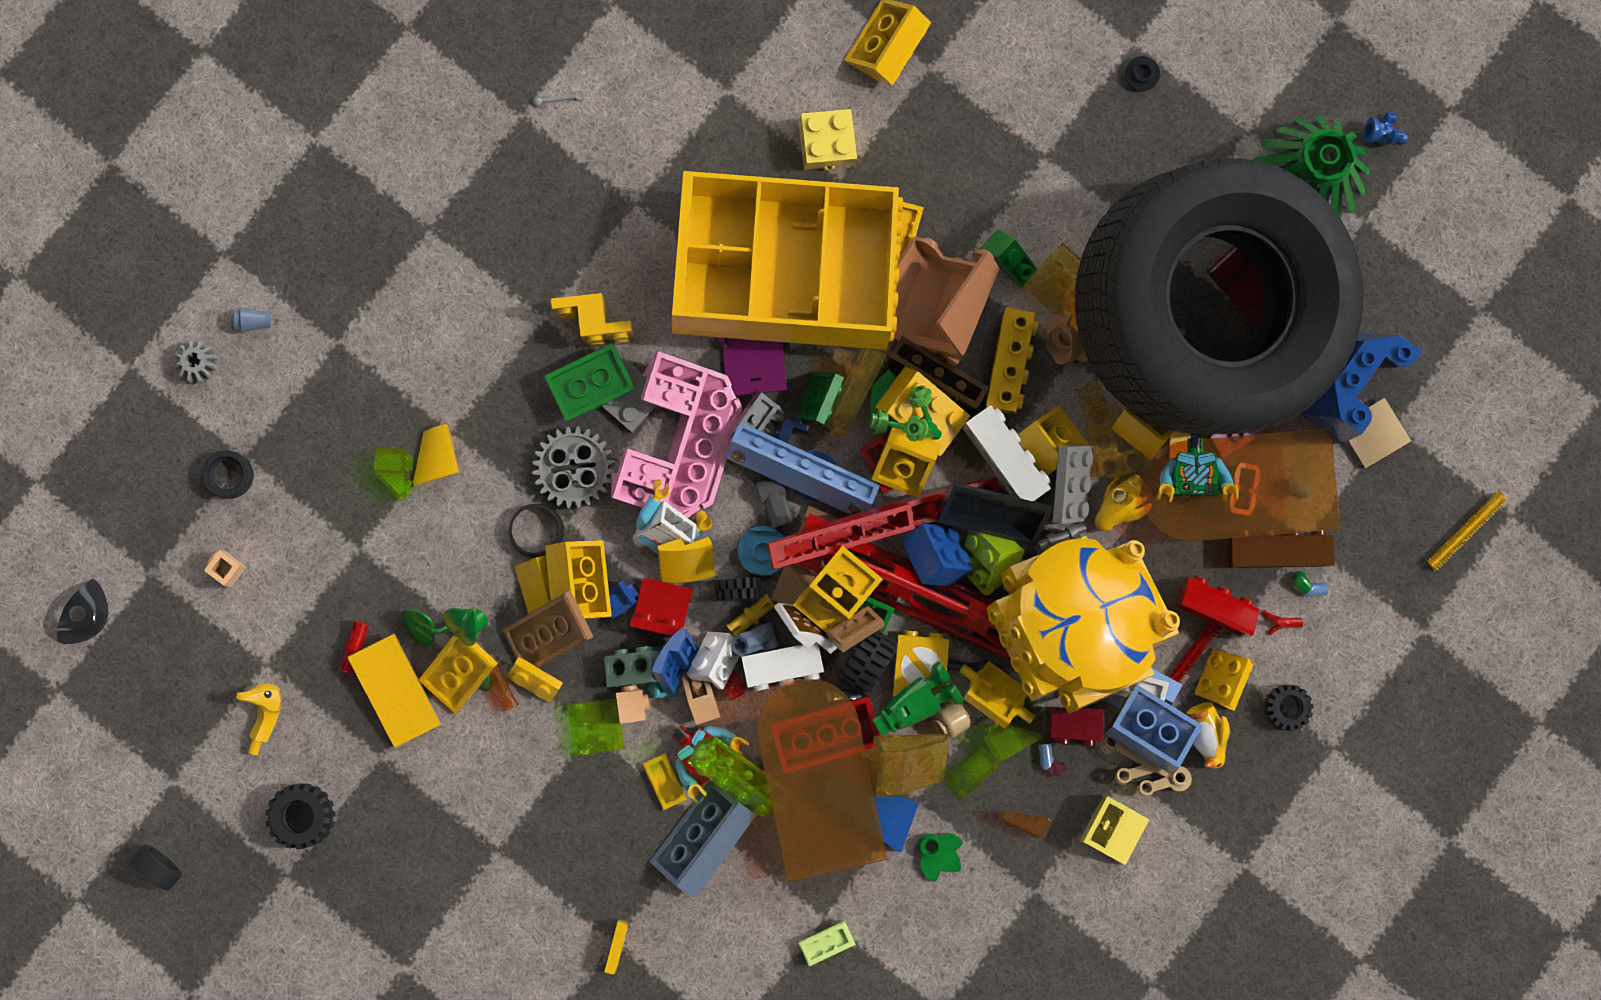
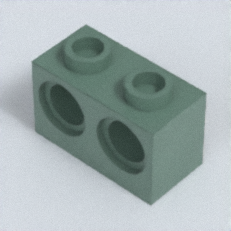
(633, 663)

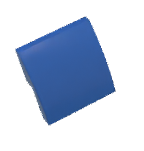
(673, 659)

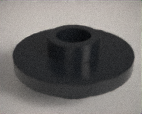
(1142, 73)

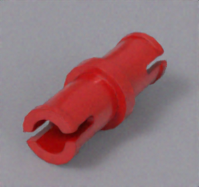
(354, 644)

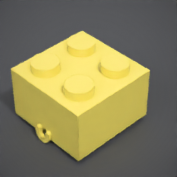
(827, 139)

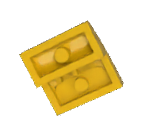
(686, 562)

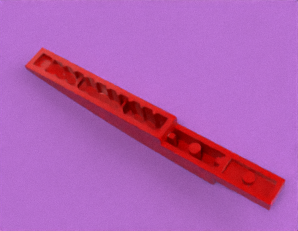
(863, 526)

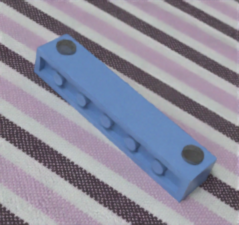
(801, 470)

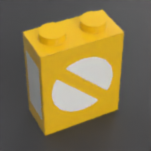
(916, 656)

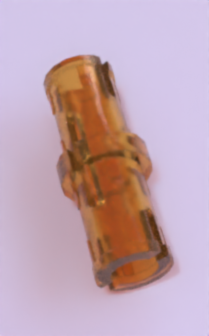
(502, 689)

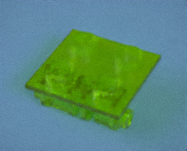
(595, 727)

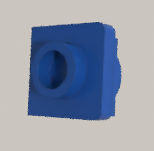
(622, 598)

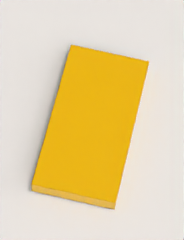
(394, 690)

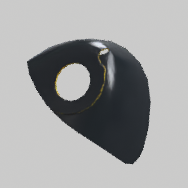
(94, 602)

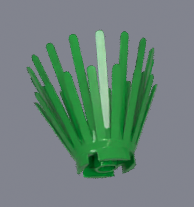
(1310, 166)

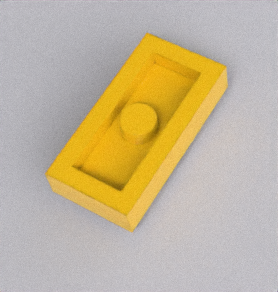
(534, 679)

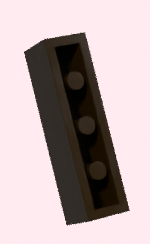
(951, 381)

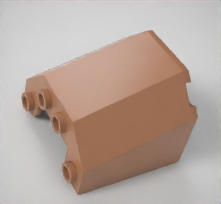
(941, 297)

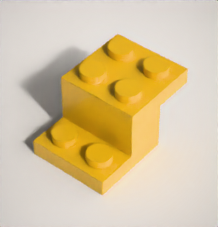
(593, 319)
(837, 590)

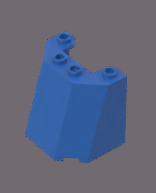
(1339, 406)

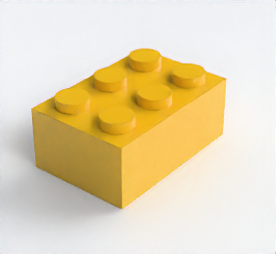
(943, 411)
(583, 571)

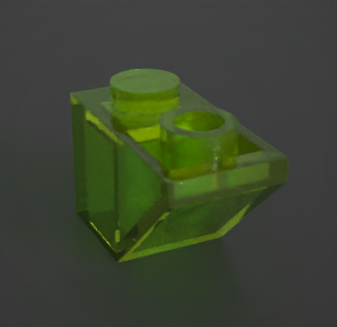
(392, 469)

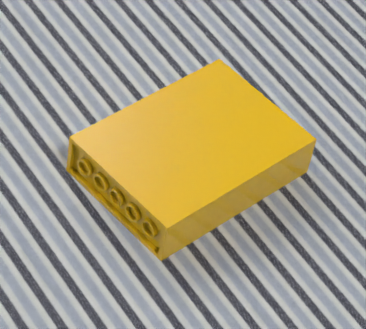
(787, 260)

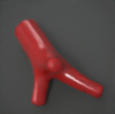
(1282, 622)

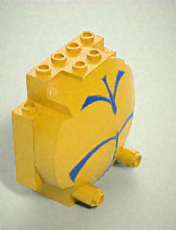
(1082, 621)

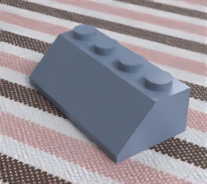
(702, 839)

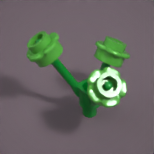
(916, 427)

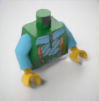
(1196, 474)

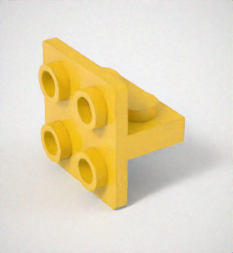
(1224, 678)

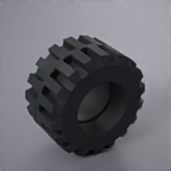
(867, 663)
(279, 822)

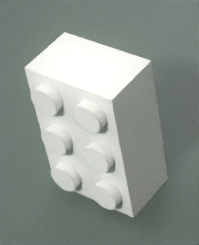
(782, 666)

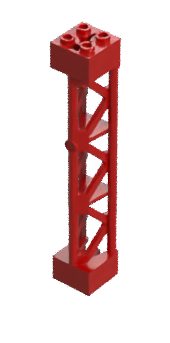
(904, 583)

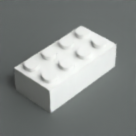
(1005, 455)

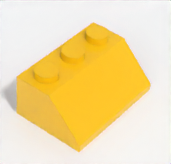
(888, 40)

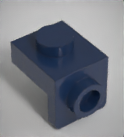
(785, 433)

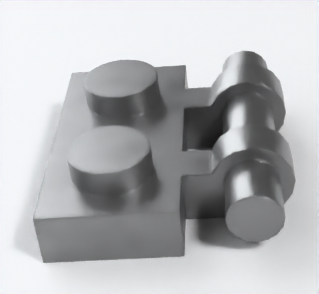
(1070, 532)

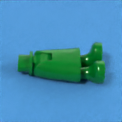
(917, 701)

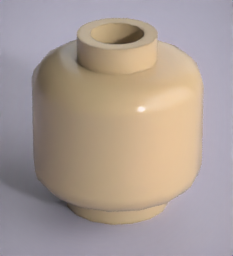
(952, 719)

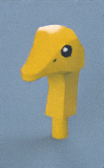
(268, 704)

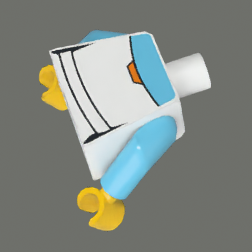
(662, 523)

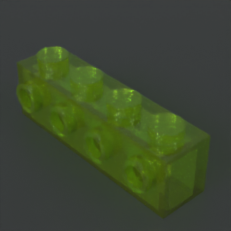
(733, 773)

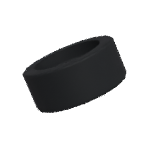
(211, 463)
(156, 867)

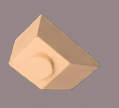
(700, 699)

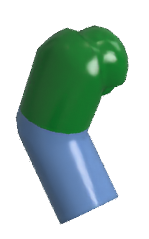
(1305, 587)

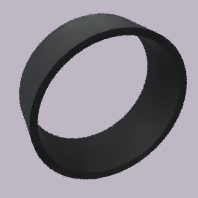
(560, 534)

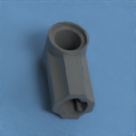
(773, 496)

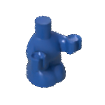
(1383, 132)

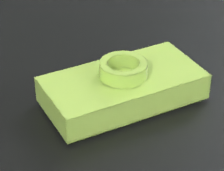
(826, 943)

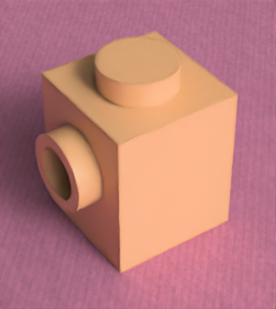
(224, 568)
(632, 704)

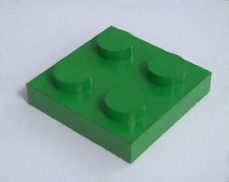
(819, 397)

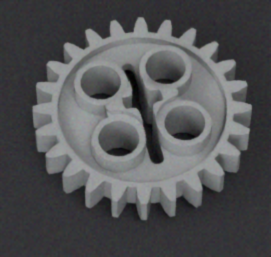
(576, 490)

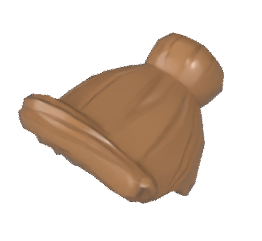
(1063, 340)

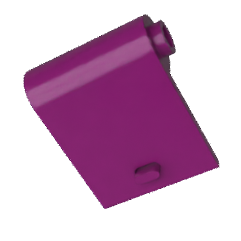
(754, 360)

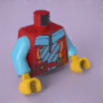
(686, 772)

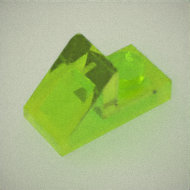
(971, 773)

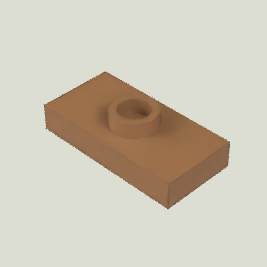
(855, 629)

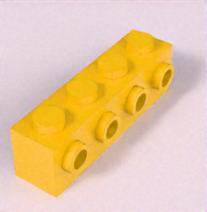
(1010, 360)

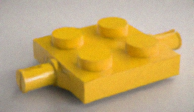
(996, 694)

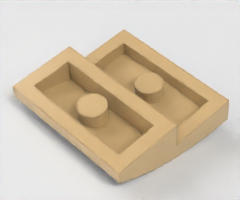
(1381, 436)

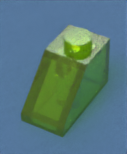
(1008, 741)

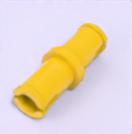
(751, 615)

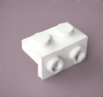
(714, 659)

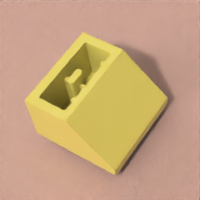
(1114, 829)

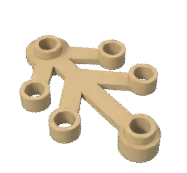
(1146, 768)

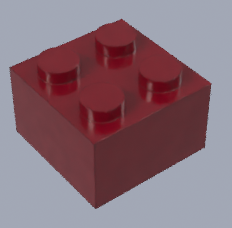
(1083, 725)

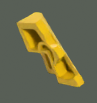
(435, 456)

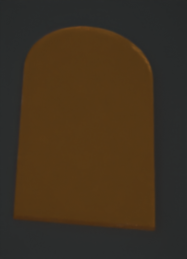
(1281, 481)
(818, 780)

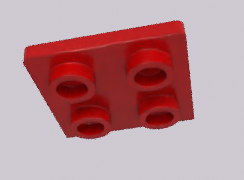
(661, 607)

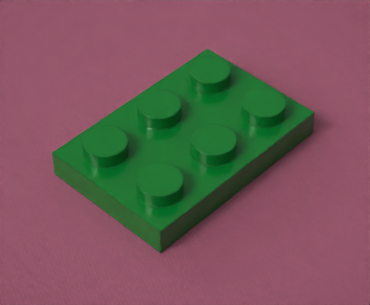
(590, 382)

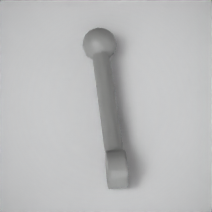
(579, 95)

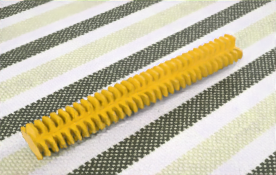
(1463, 533)

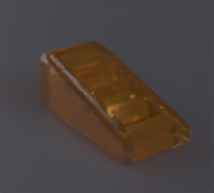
(1035, 824)

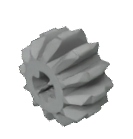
(195, 371)

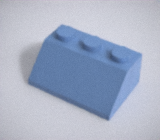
(1154, 729)

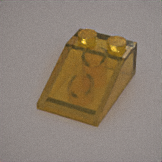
(907, 763)

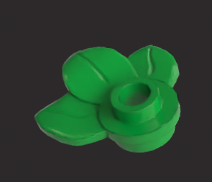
(942, 857)

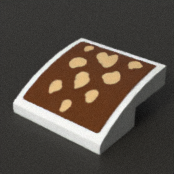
(803, 628)

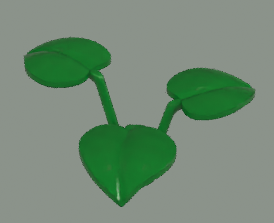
(461, 622)

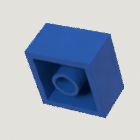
(937, 555)

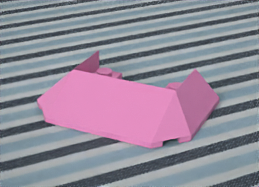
(699, 443)

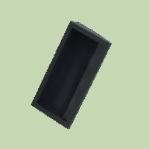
(993, 513)

